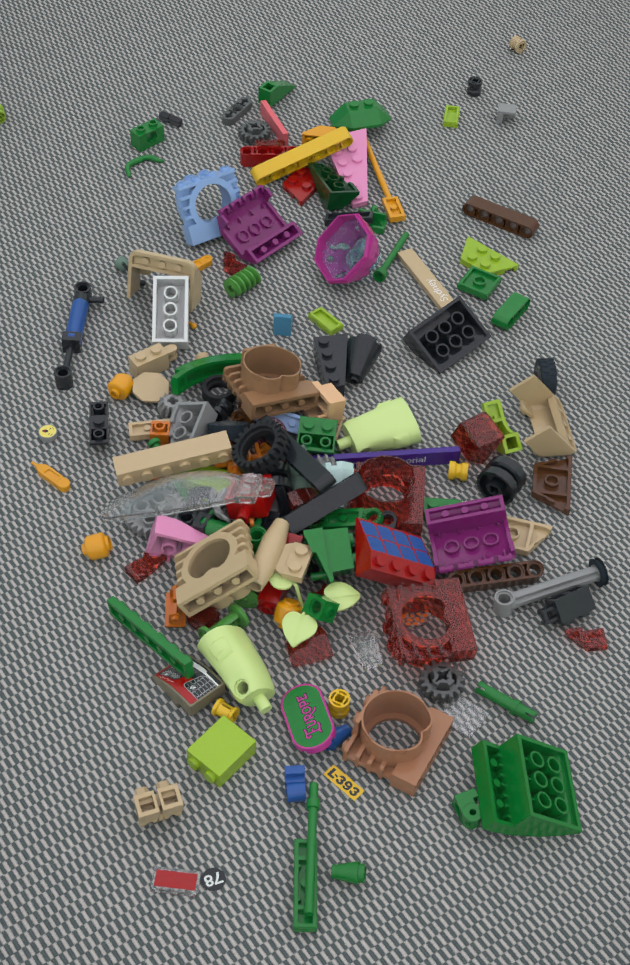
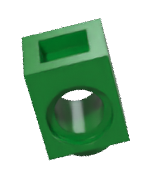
(320, 607)

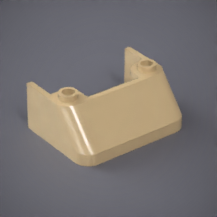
(146, 262)
(547, 417)

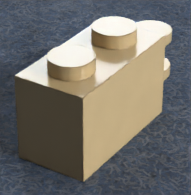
(152, 359)

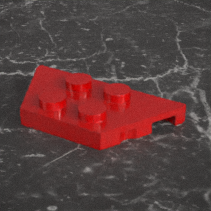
(300, 185)

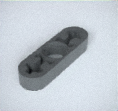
(236, 111)

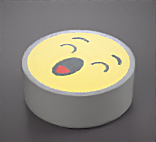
(48, 433)

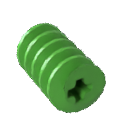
(242, 281)

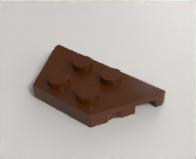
(553, 483)

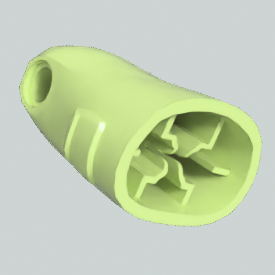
(381, 429)
(239, 665)

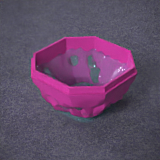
(347, 250)

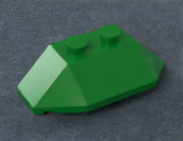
(360, 115)

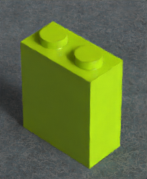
(221, 751)

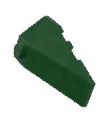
(332, 188)

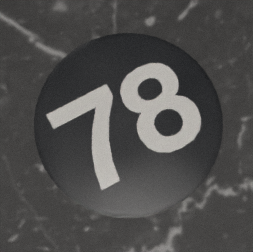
(213, 879)

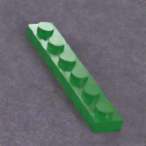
(151, 638)

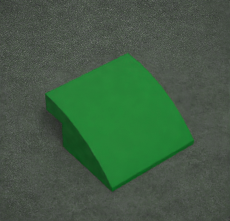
(525, 788)

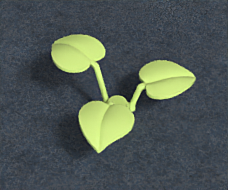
(301, 626)

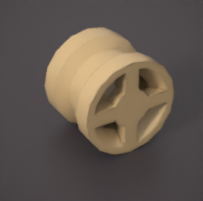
(517, 44)

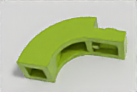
(511, 442)

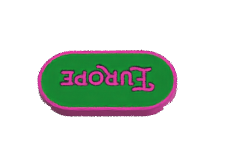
(308, 718)

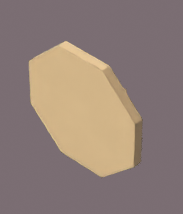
(150, 387)

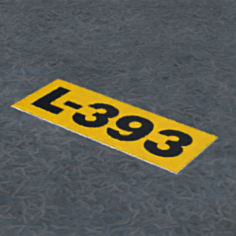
(343, 782)

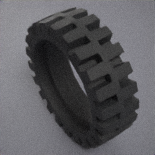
(252, 435)

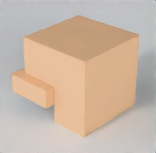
(329, 405)

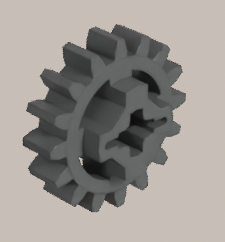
(253, 131)
(441, 681)

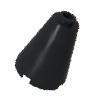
(361, 356)

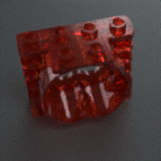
(400, 475)
(444, 601)

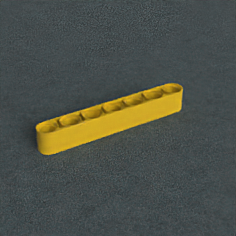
(301, 156)

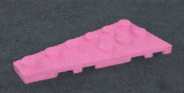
(352, 165)

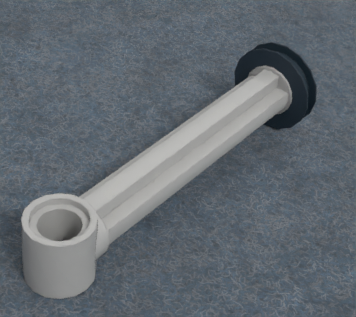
(507, 601)

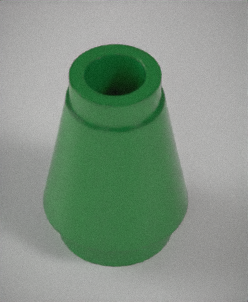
(349, 872)

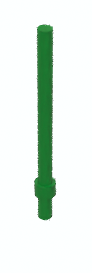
(312, 807)

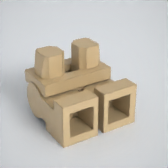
(158, 806)

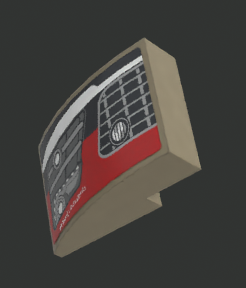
(190, 693)

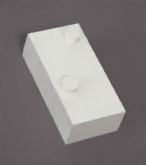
(171, 311)

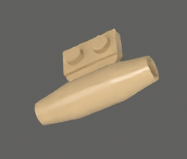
(276, 556)

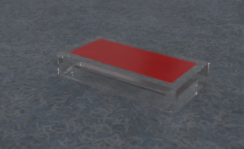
(175, 881)

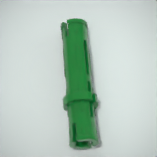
(506, 702)

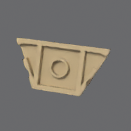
(527, 534)

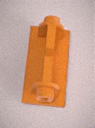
(173, 614)

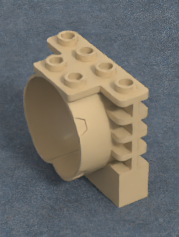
(216, 569)

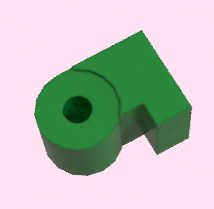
(467, 809)

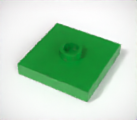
(479, 283)

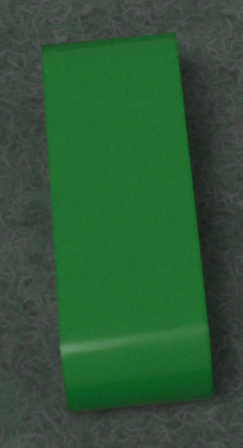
(510, 311)

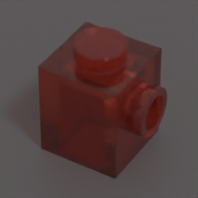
(206, 617)

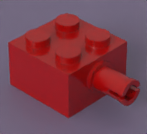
(245, 511)

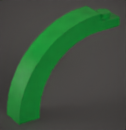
(200, 369)

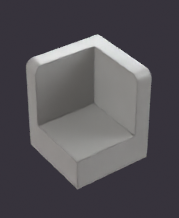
(505, 111)

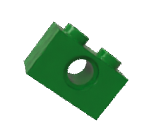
(147, 135)

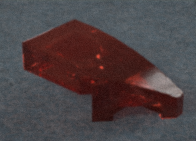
(232, 266)
(144, 567)
(588, 640)

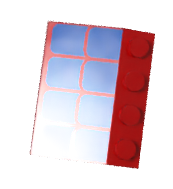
(391, 555)

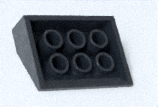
(447, 335)

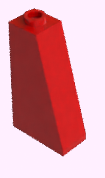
(271, 596)

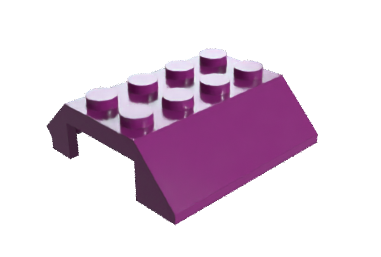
(255, 226)
(469, 534)

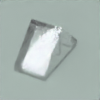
(367, 649)

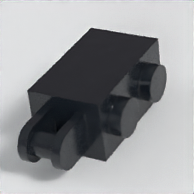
(567, 606)

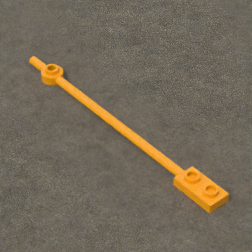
(391, 204)

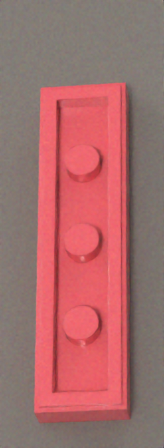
(273, 121)

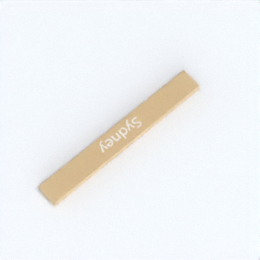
(424, 278)

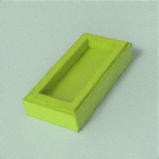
(451, 116)
(325, 321)

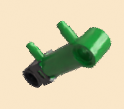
(208, 525)

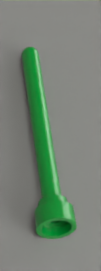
(381, 272)

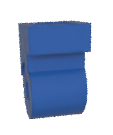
(295, 783)

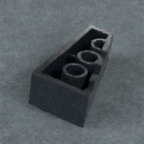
(330, 359)

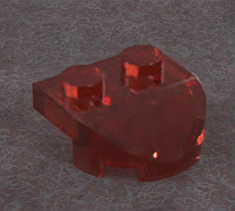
(310, 650)

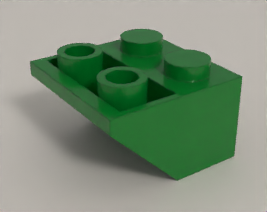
(317, 434)

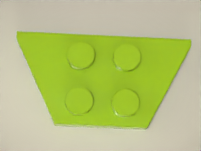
(485, 258)

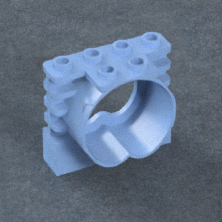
(186, 192)

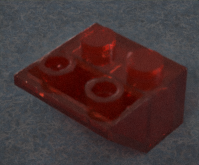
(477, 437)

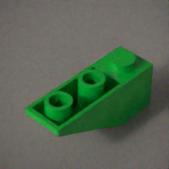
(274, 91)

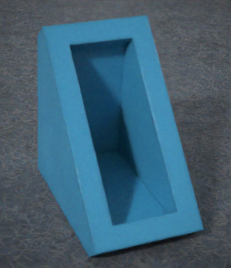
(283, 324)

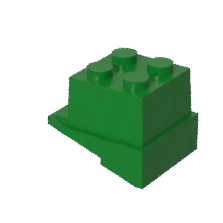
(331, 552)

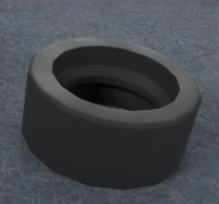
(213, 382)

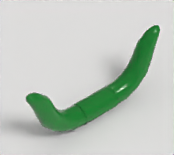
(137, 160)

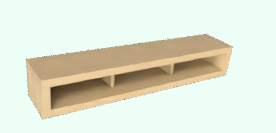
(172, 458)

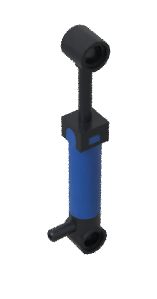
(72, 337)

